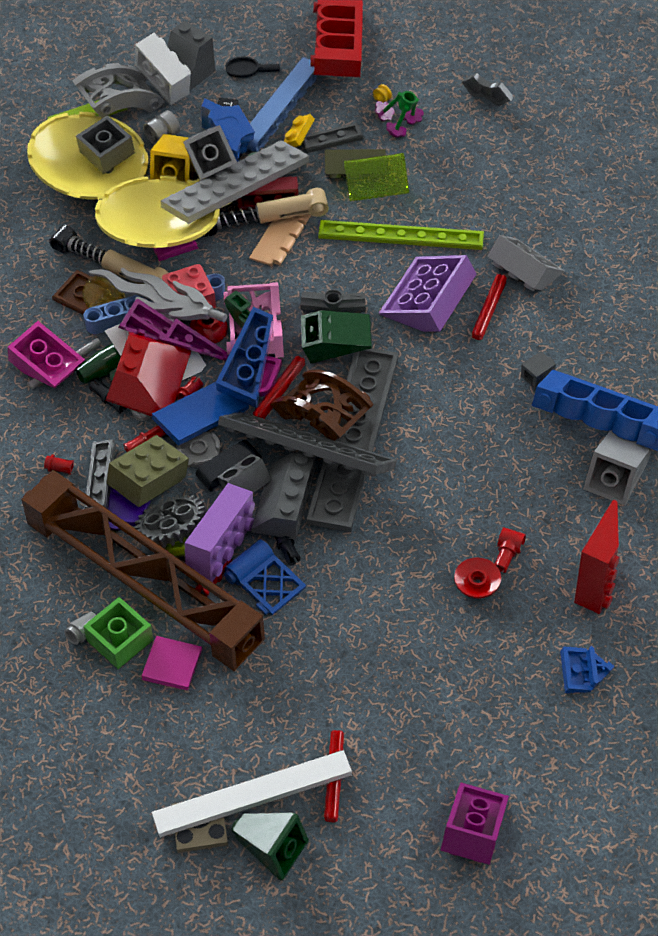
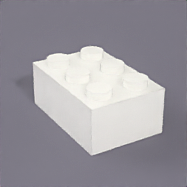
(162, 68)

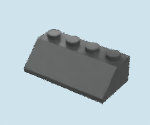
(285, 496)

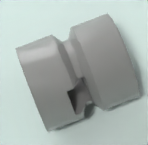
(163, 124)

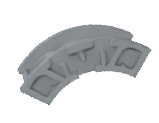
(111, 100)

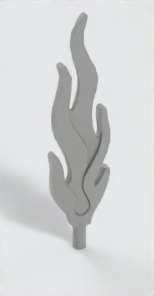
(164, 299)

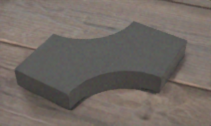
(479, 87)

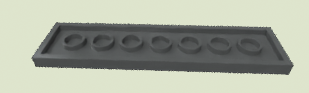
(308, 443)

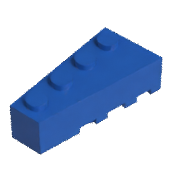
(246, 363)

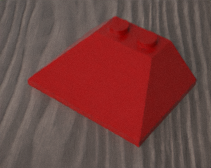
(148, 374)

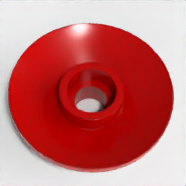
(478, 569)

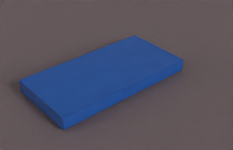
(196, 413)

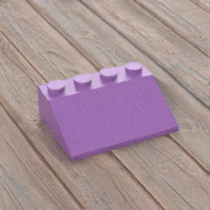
(429, 291)

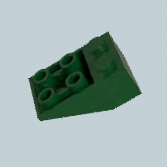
(334, 334)

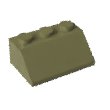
(335, 159)

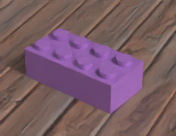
(220, 531)

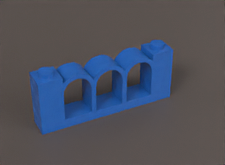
(598, 408)

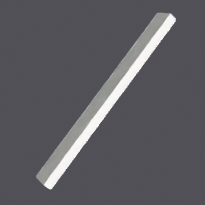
(251, 793)

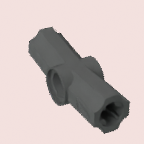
(333, 301)

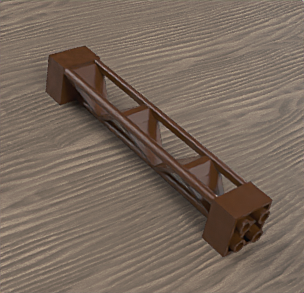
(54, 508)

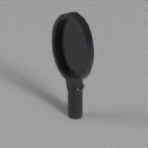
(247, 66)

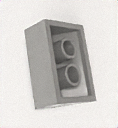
(523, 263)

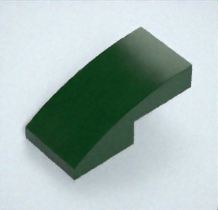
(238, 307)

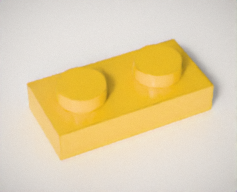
(299, 130)

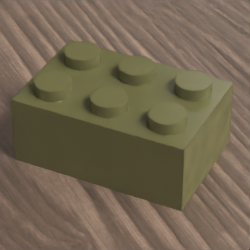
(147, 470)

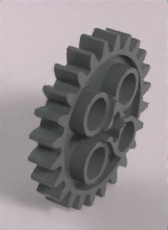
(171, 519)

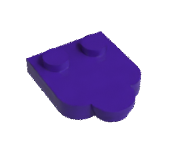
(124, 509)

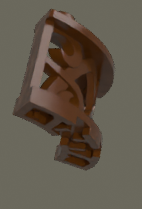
(294, 407)

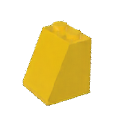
(171, 159)

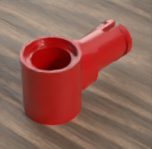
(509, 544)

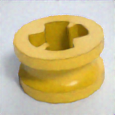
(382, 93)

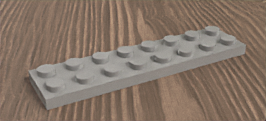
(234, 181)

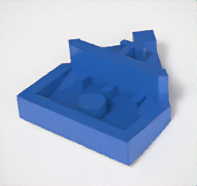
(582, 669)

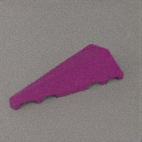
(152, 324)

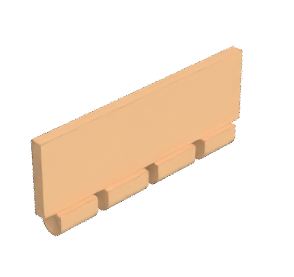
(278, 240)

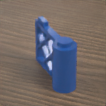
(253, 563)

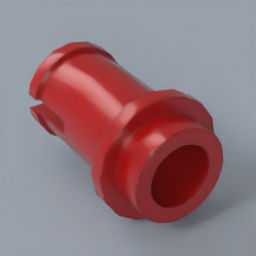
(190, 387)
(58, 464)

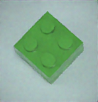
(118, 633)

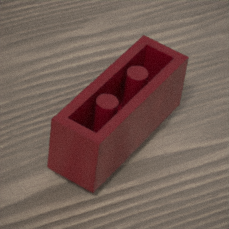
(277, 189)

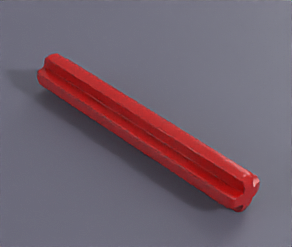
(489, 307)
(280, 387)
(333, 788)

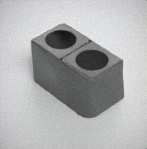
(247, 474)

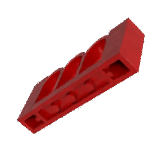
(338, 38)

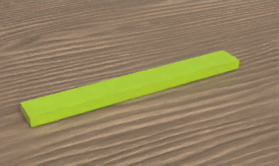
(401, 234)

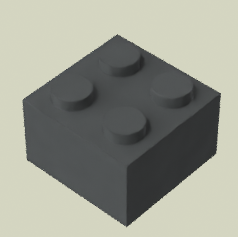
(105, 144)

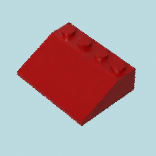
(599, 564)

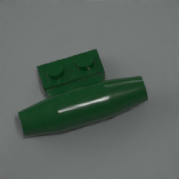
(99, 365)

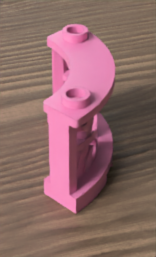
(267, 301)

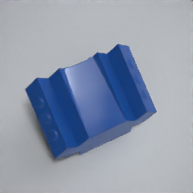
(233, 123)

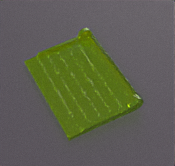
(376, 177)

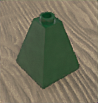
(272, 839)

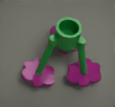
(407, 104)

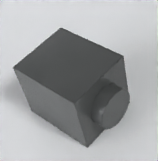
(537, 368)

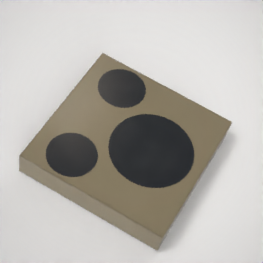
(202, 836)

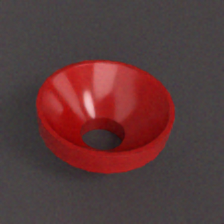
(214, 332)

